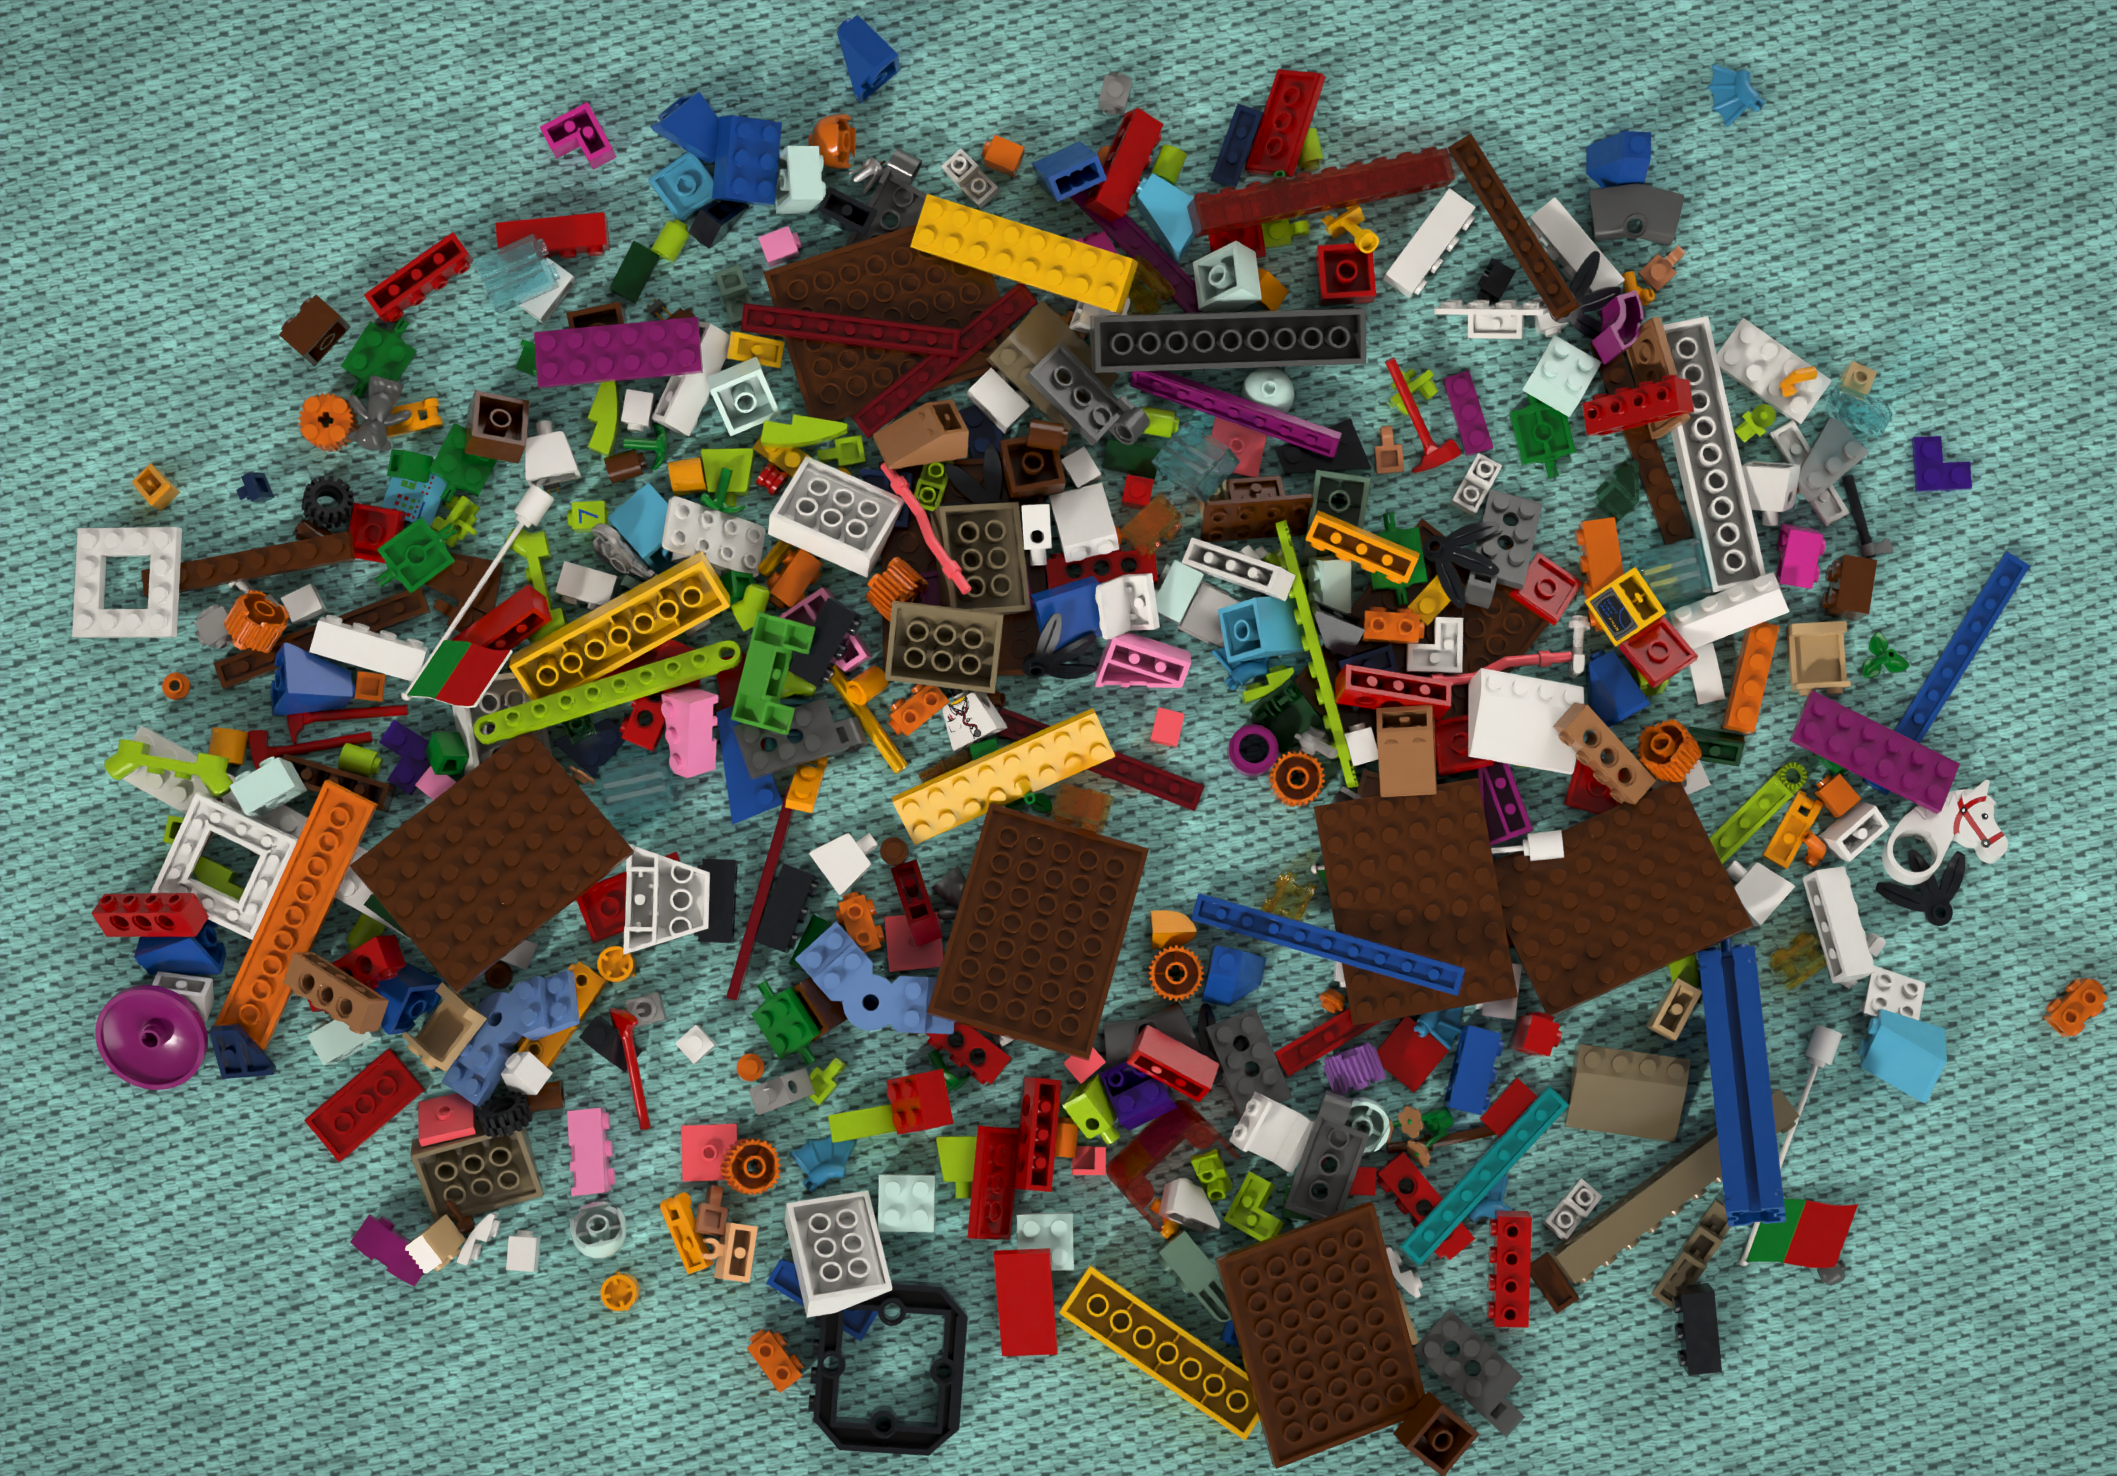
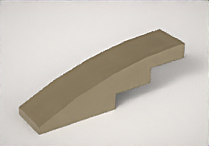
(1694, 1253)

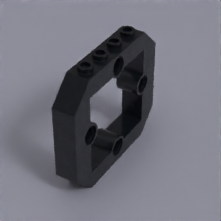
(899, 1436)

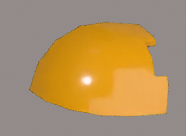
(1170, 929)

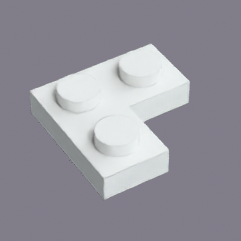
(1444, 654)

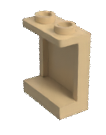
(1817, 657)
(446, 1030)

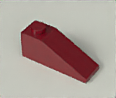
(916, 903)

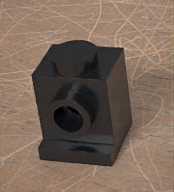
(1495, 282)

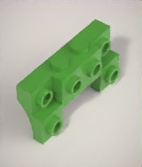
(766, 672)

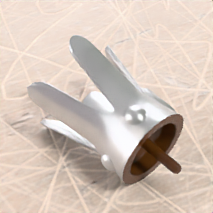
(872, 168)

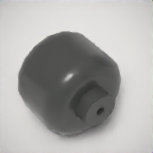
(1833, 1274)

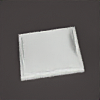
(1202, 614)

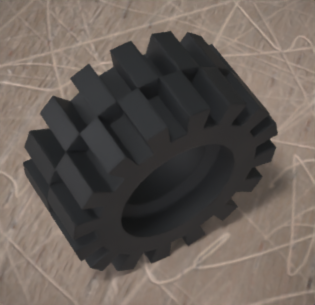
(330, 489)
(505, 1114)

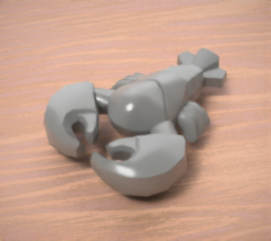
(618, 552)

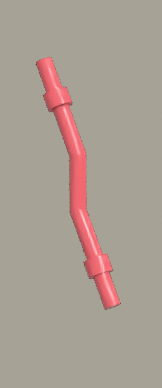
(950, 567)
(1542, 659)

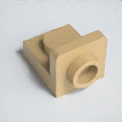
(1858, 378)

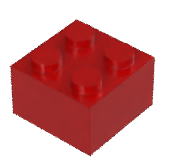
(1344, 275)
(919, 1102)

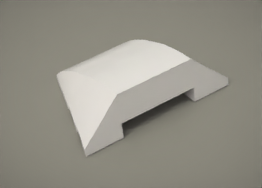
(663, 900)

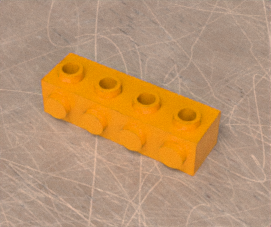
(1362, 547)
(588, 988)

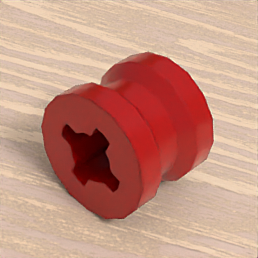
(772, 479)

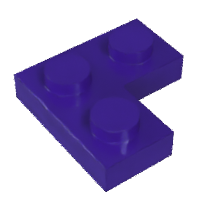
(1932, 473)
(412, 752)

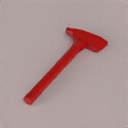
(1433, 454)
(297, 721)
(261, 751)
(624, 1023)

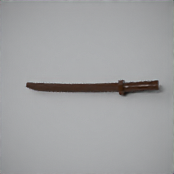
(1451, 1138)

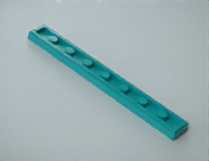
(1483, 1176)

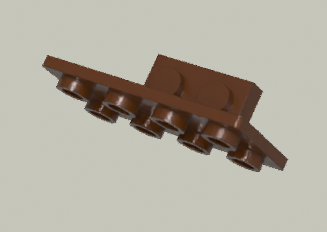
(1253, 511)

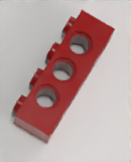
(1057, 567)
(1383, 689)
(649, 736)
(150, 915)
(371, 962)
(995, 1057)
(1037, 1134)
(1402, 1167)

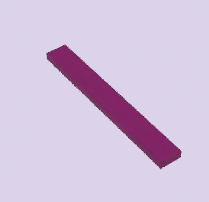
(1137, 242)
(1238, 410)

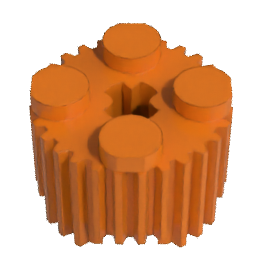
(317, 411)
(897, 583)
(256, 622)
(1668, 750)
(1310, 785)
(1186, 962)
(765, 1162)

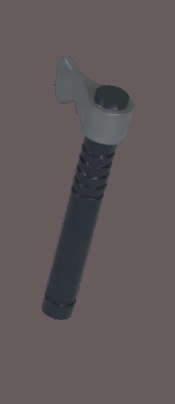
(1868, 549)

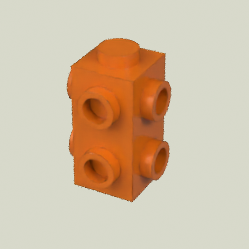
(796, 574)
(1391, 627)
(916, 709)
(857, 917)
(2081, 1001)
(774, 1359)

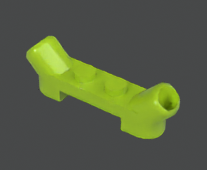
(535, 549)
(745, 611)
(135, 754)

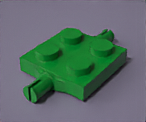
(379, 354)
(1541, 435)
(460, 469)
(1409, 539)
(416, 555)
(786, 1023)

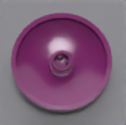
(151, 1037)

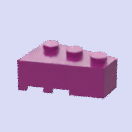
(1502, 803)

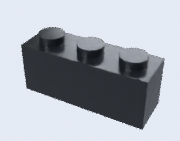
(832, 630)
(721, 900)
(786, 908)
(1697, 1329)

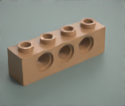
(1634, 778)
(335, 992)

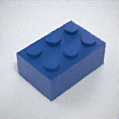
(746, 160)
(1473, 1070)

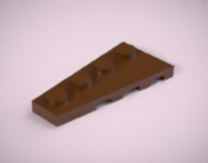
(462, 578)

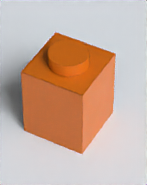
(1003, 155)
(1836, 794)

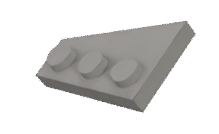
(1831, 457)

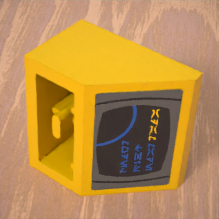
(1625, 606)

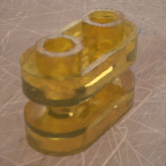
(1146, 301)
(1286, 885)
(1783, 960)

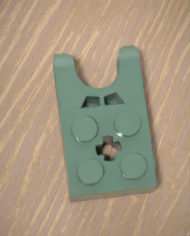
(1326, 488)
(1195, 1273)

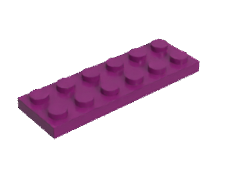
(618, 352)
(1874, 752)

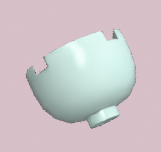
(1269, 388)
(1371, 1118)
(598, 1230)

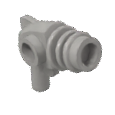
(1315, 742)

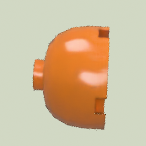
(834, 136)

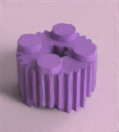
(1353, 1068)

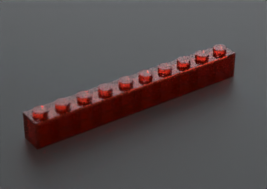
(1320, 192)

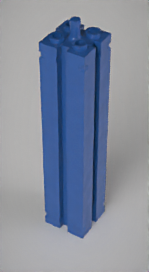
(1741, 1085)

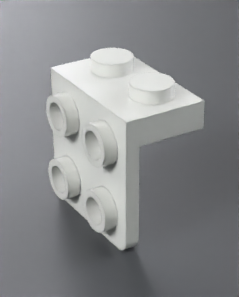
(1127, 605)

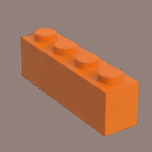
(1600, 557)
(1750, 678)

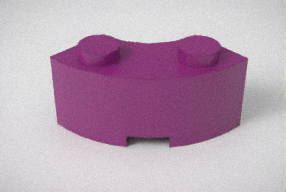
(1619, 326)
(381, 1241)

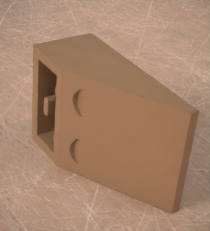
(924, 436)
(1406, 750)

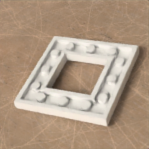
(93, 548)
(212, 815)

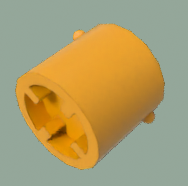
(687, 476)
(228, 744)
(615, 965)
(620, 1291)

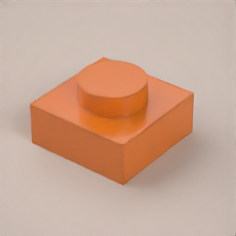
(369, 686)

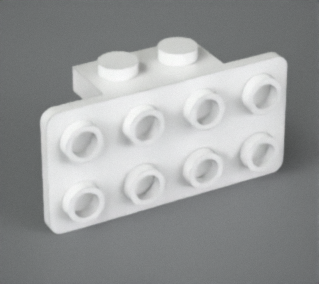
(1496, 321)
(723, 538)

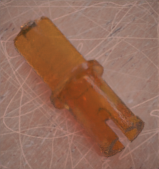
(946, 765)

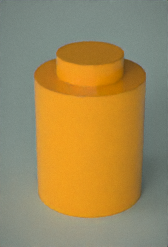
(866, 685)

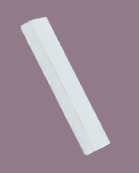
(1794, 449)

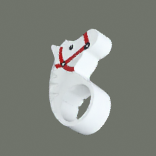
(1963, 819)

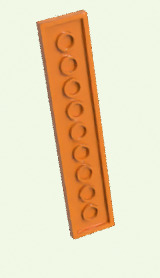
(297, 910)

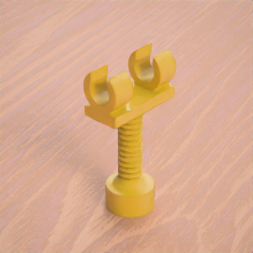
(1364, 240)

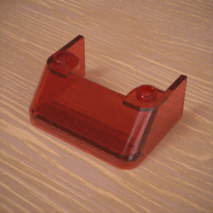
(1152, 1145)

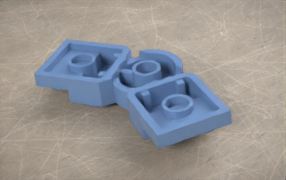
(847, 976)
(530, 1010)

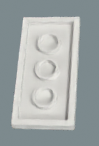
(1762, 364)

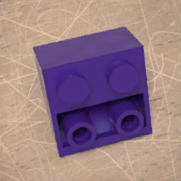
(1136, 1095)

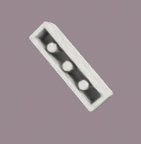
(1429, 243)
(1570, 244)
(689, 393)
(1238, 569)
(1730, 611)
(368, 649)
(1838, 924)

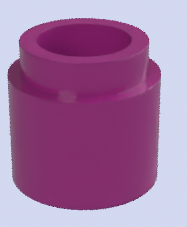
(1244, 767)

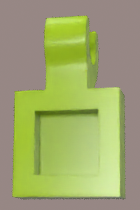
(1280, 232)
(847, 451)
(823, 1080)

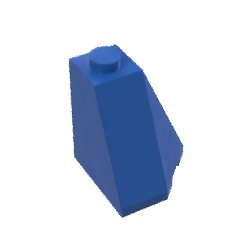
(866, 56)
(690, 125)
(1619, 159)
(308, 683)
(1612, 689)
(183, 954)
(1231, 975)
(408, 997)

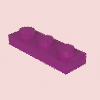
(1467, 413)

